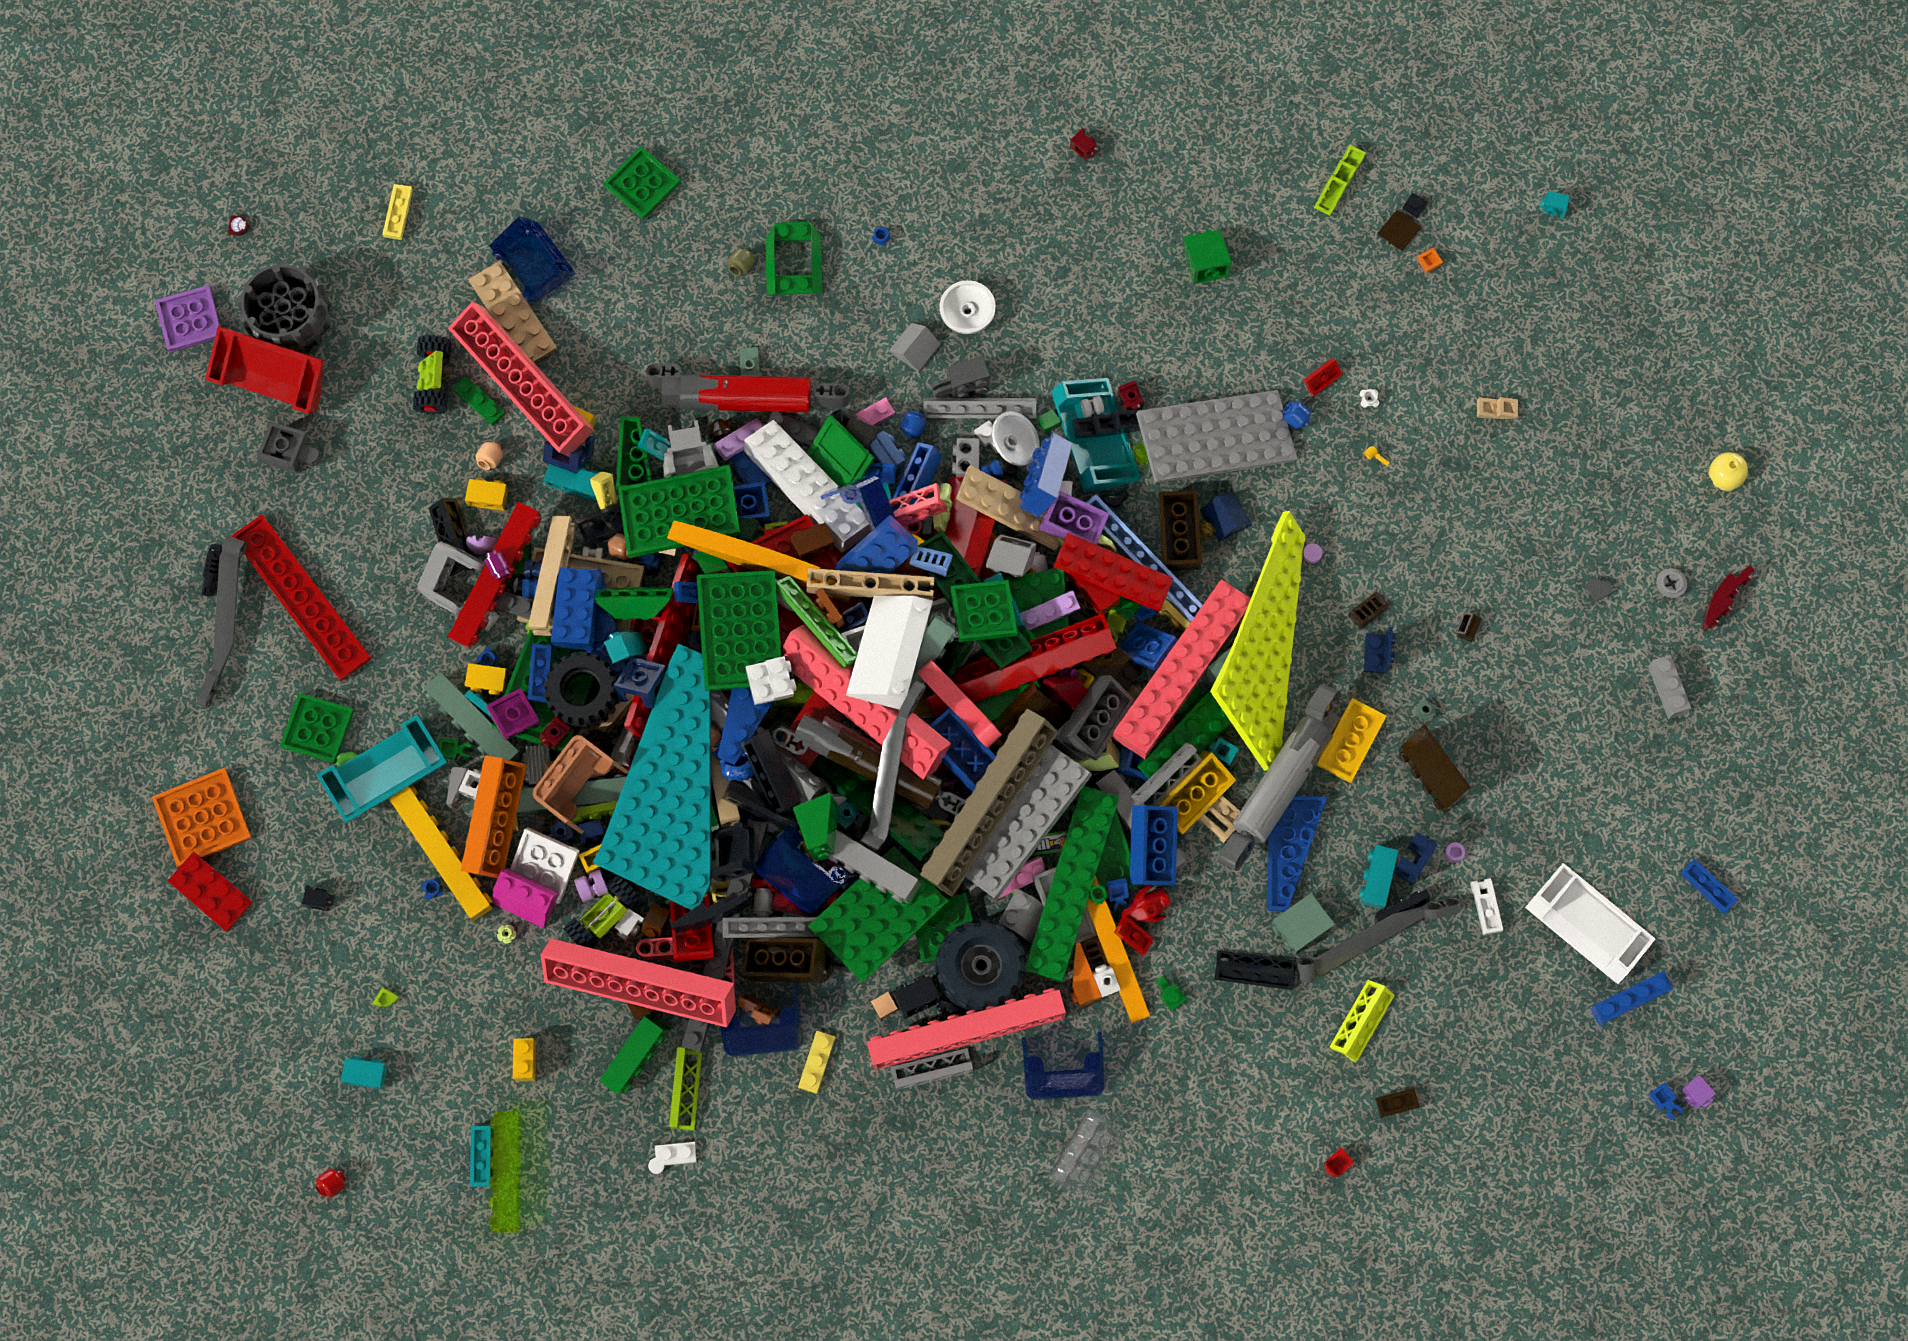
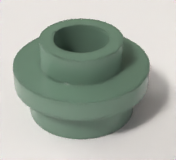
(1425, 716)

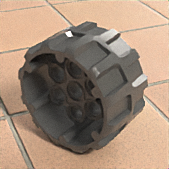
(276, 279)

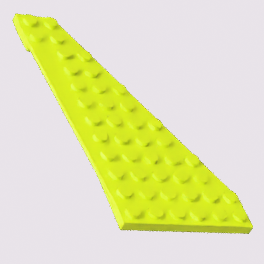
(1257, 669)

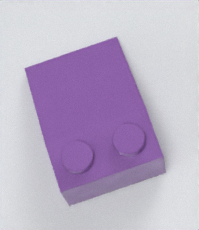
(1073, 517)

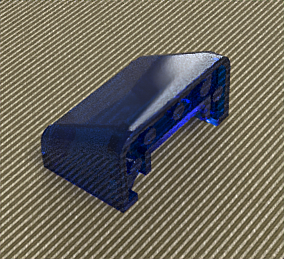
(532, 258)
(796, 873)

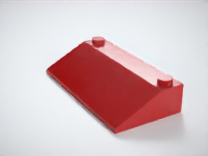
(266, 369)
(968, 529)

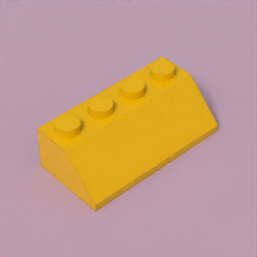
(1198, 790)

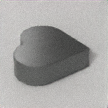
(1598, 589)

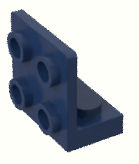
(1378, 652)

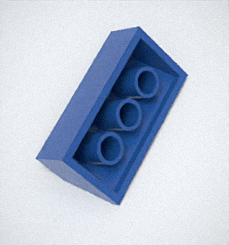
(1153, 845)

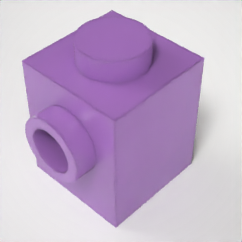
(1698, 1093)

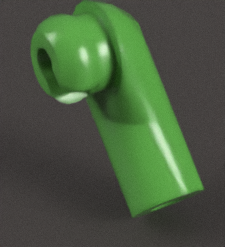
(344, 757)

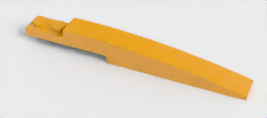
(745, 554)
(1116, 957)

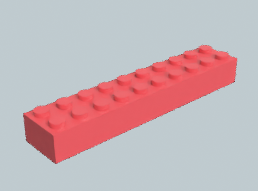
(521, 379)
(1182, 669)
(821, 671)
(638, 982)
(966, 1029)

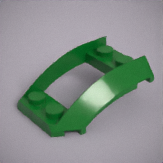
(794, 283)

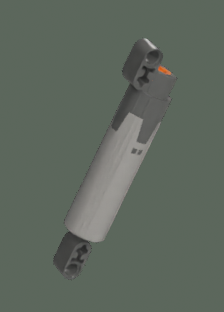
(1283, 777)

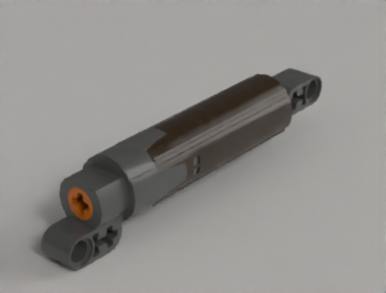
(863, 757)

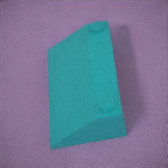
(1099, 461)
(382, 770)

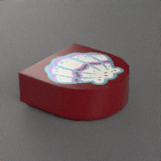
(238, 226)

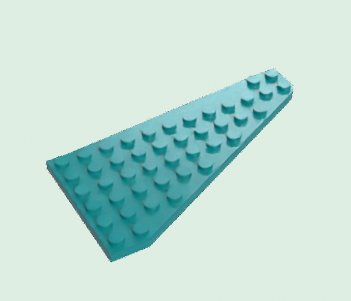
(664, 809)

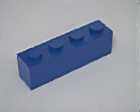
(918, 471)
(1631, 998)

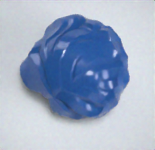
(740, 772)

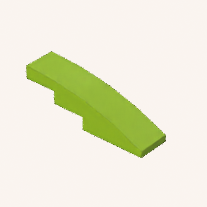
(1340, 180)

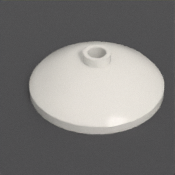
(967, 296)
(1015, 438)

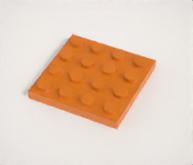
(201, 816)

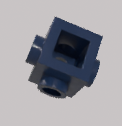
(568, 836)

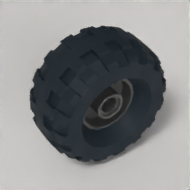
(983, 943)

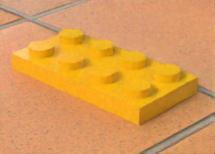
(1351, 740)

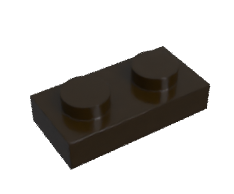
(1397, 1103)

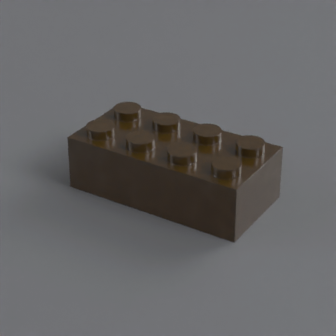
(1179, 530)
(784, 960)

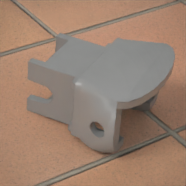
(688, 452)

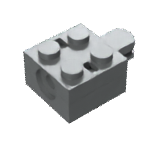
(964, 379)
(287, 448)

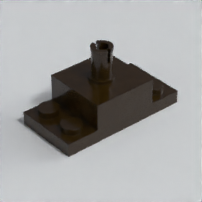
(1112, 664)

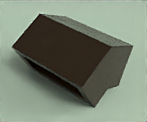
(1468, 626)

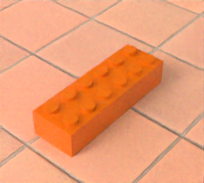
(493, 816)

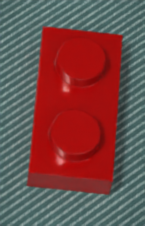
(1322, 377)
(1133, 935)

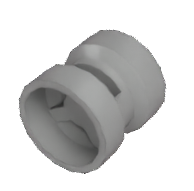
(1092, 406)

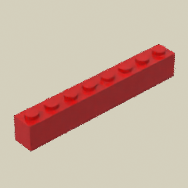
(487, 589)

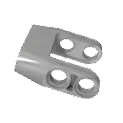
(438, 571)

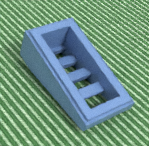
(935, 568)

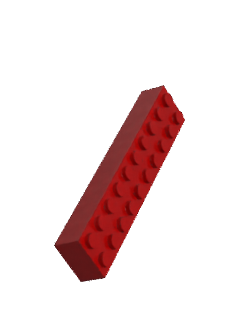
(1049, 655)

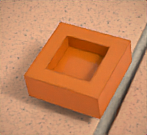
(1429, 260)

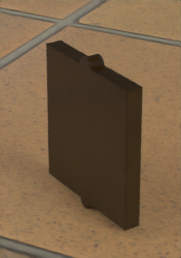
(1399, 230)

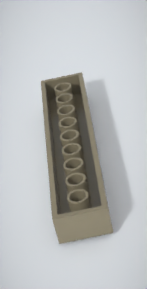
(989, 802)

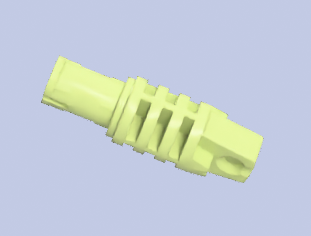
(941, 520)

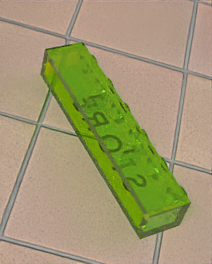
(505, 1172)

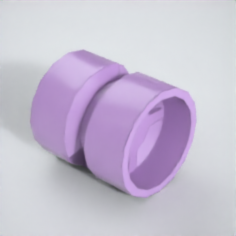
(584, 886)

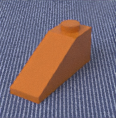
(1083, 985)

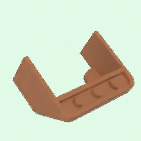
(569, 775)

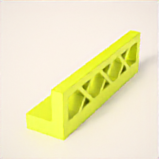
(1365, 1021)

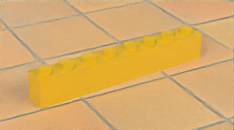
(440, 853)

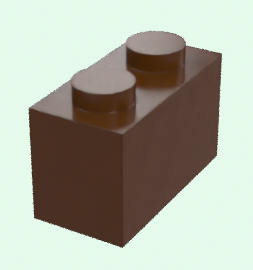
(811, 542)

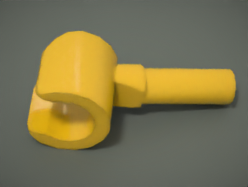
(1373, 452)

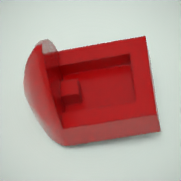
(1338, 1163)

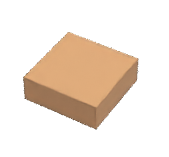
(884, 1005)

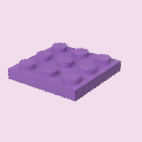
(188, 318)

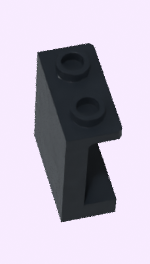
(735, 852)

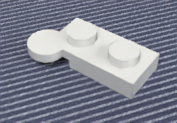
(672, 1155)

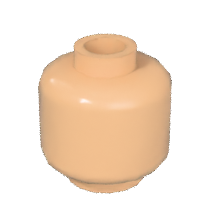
(489, 455)

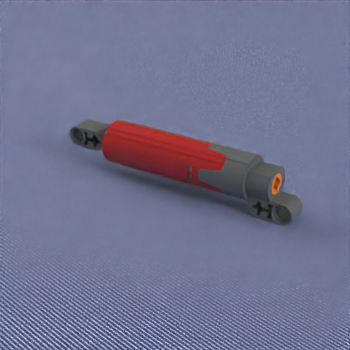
(742, 392)

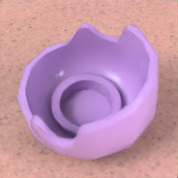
(481, 545)

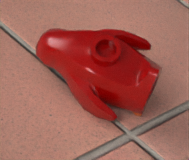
(1148, 905)

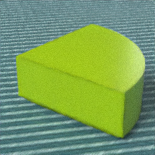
(385, 998)

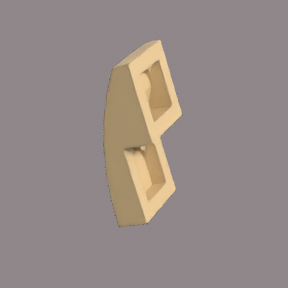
(1498, 409)

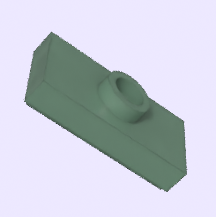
(749, 361)

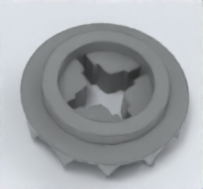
(1672, 575)

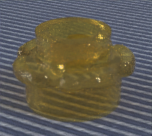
(1207, 530)

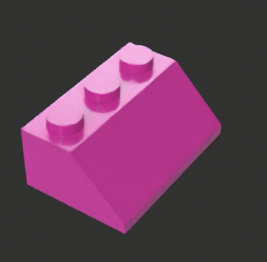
(524, 897)

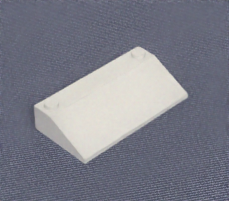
(889, 649)
(1590, 923)

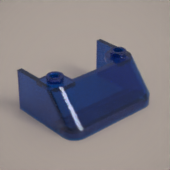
(871, 495)
(765, 1038)
(1064, 1083)

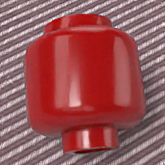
(330, 1183)

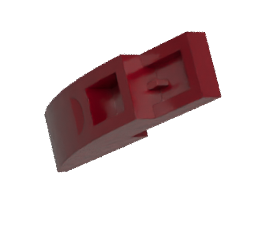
(1722, 599)

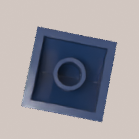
(1225, 515)

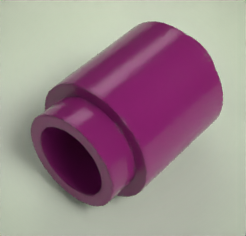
(497, 565)

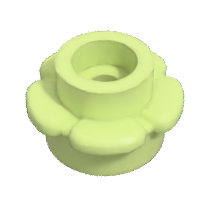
(511, 934)

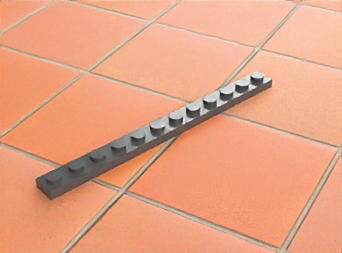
(722, 947)

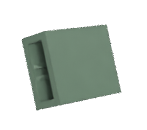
(1302, 924)

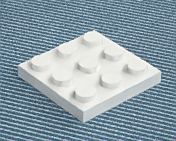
(545, 860)

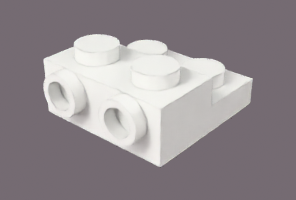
(770, 680)

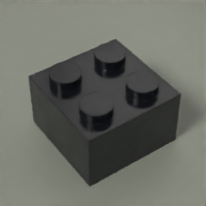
(916, 996)

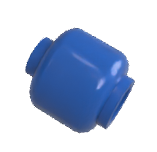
(1296, 414)
(913, 424)

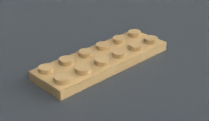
(512, 311)
(1002, 504)

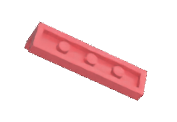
(922, 508)

